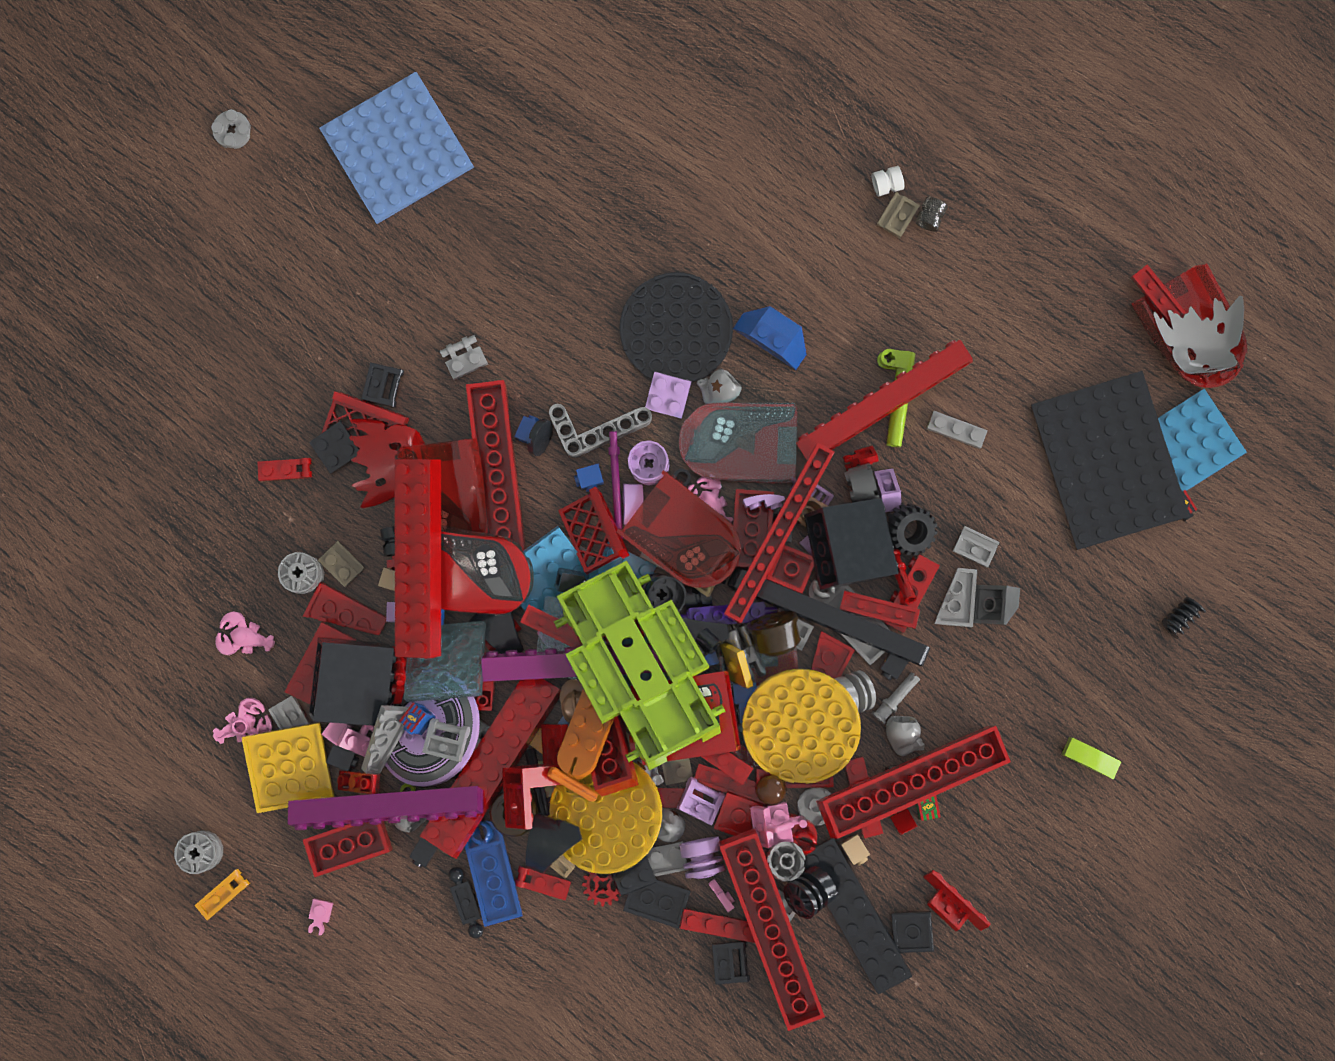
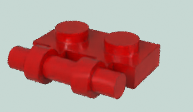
(399, 680)

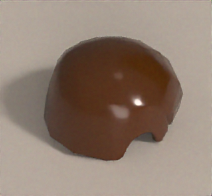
(771, 790)

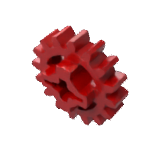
(594, 893)

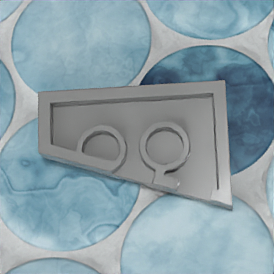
(959, 600)

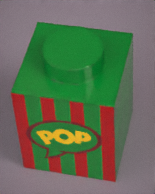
(928, 809)

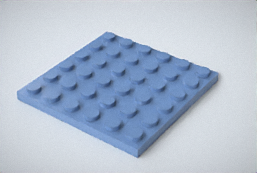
(396, 147)

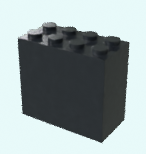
(851, 543)
(351, 681)

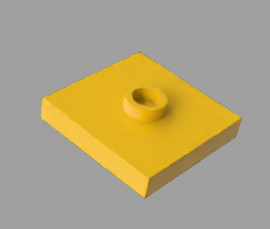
(737, 665)

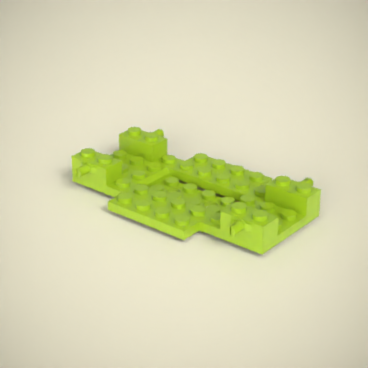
(666, 714)

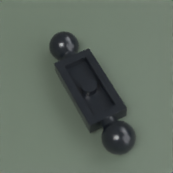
(465, 902)

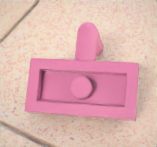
(355, 741)
(780, 814)
(762, 823)

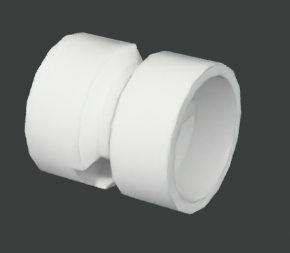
(887, 181)

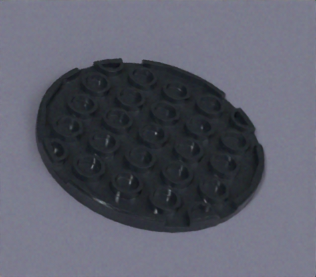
(676, 327)

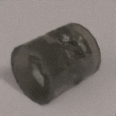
(932, 211)

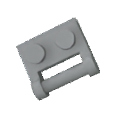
(443, 746)

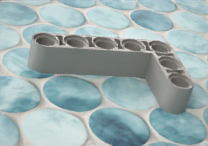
(597, 432)

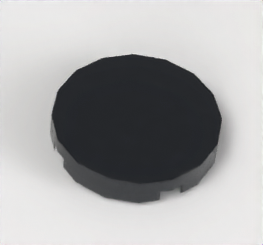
(540, 437)

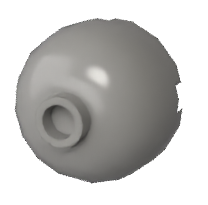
(786, 861)

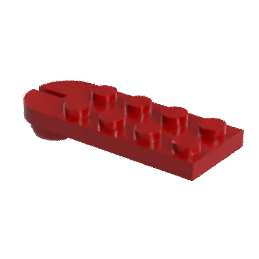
(736, 818)

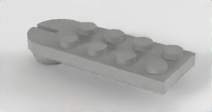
(834, 598)

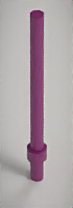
(614, 451)

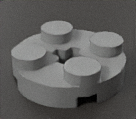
(228, 119)

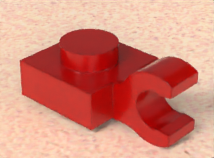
(861, 457)

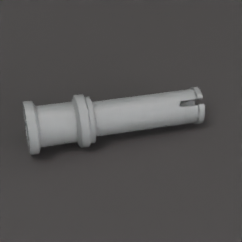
(889, 705)

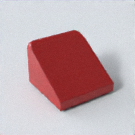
(903, 821)

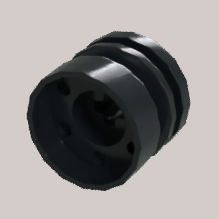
(670, 590)
(810, 892)

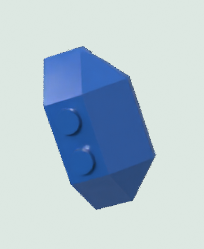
(774, 334)

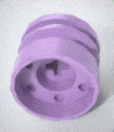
(648, 452)
(702, 857)

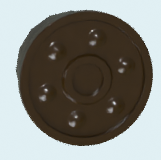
(775, 633)
(497, 815)

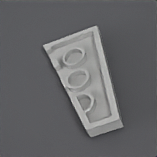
(384, 738)

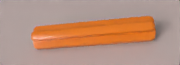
(572, 784)

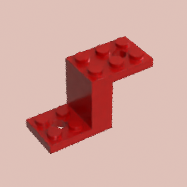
(520, 779)

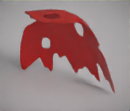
(379, 457)

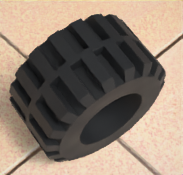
(924, 533)

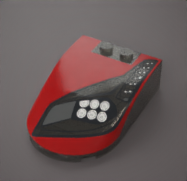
(483, 572)

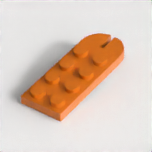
(583, 740)

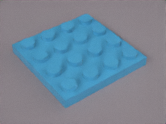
(1198, 439)
(547, 556)

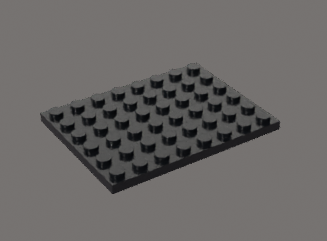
(1109, 460)

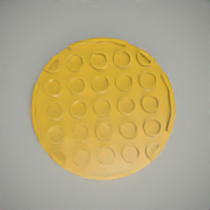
(801, 726)
(614, 828)

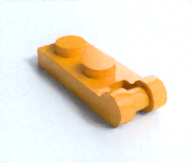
(221, 895)

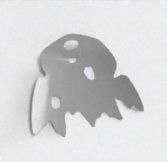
(1203, 338)

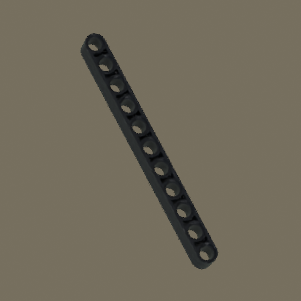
(837, 620)

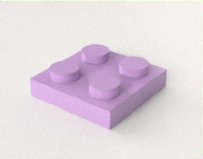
(668, 394)

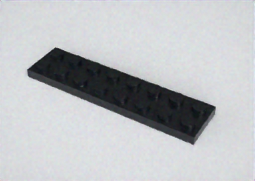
(860, 919)

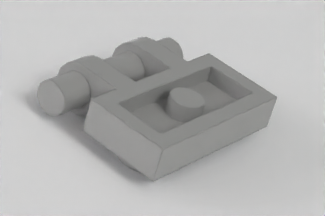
(464, 363)

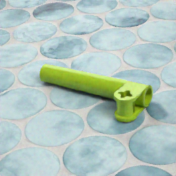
(901, 362)

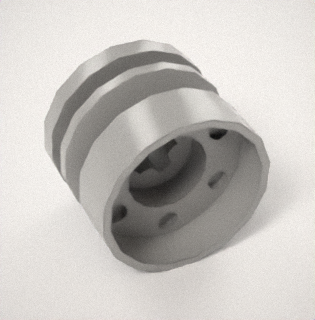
(310, 578)
(860, 689)
(208, 846)

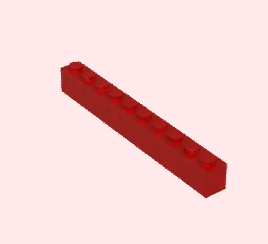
(887, 399)
(778, 533)

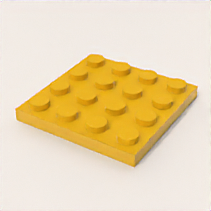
(287, 766)

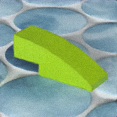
(1091, 758)

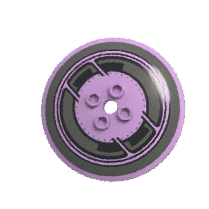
(426, 770)

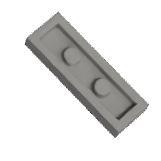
(957, 429)

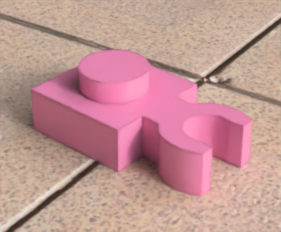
(725, 898)
(320, 913)

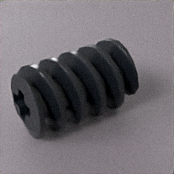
(1181, 616)

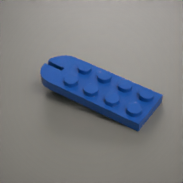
(492, 876)

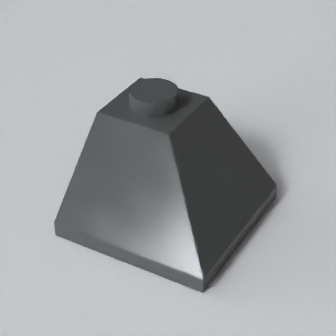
(995, 604)

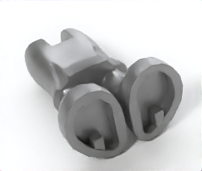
(750, 652)

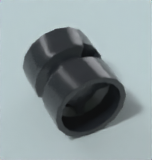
(388, 537)
(696, 598)

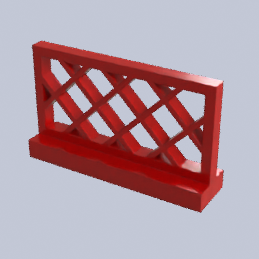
(364, 408)
(609, 528)

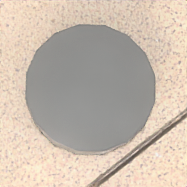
(808, 807)

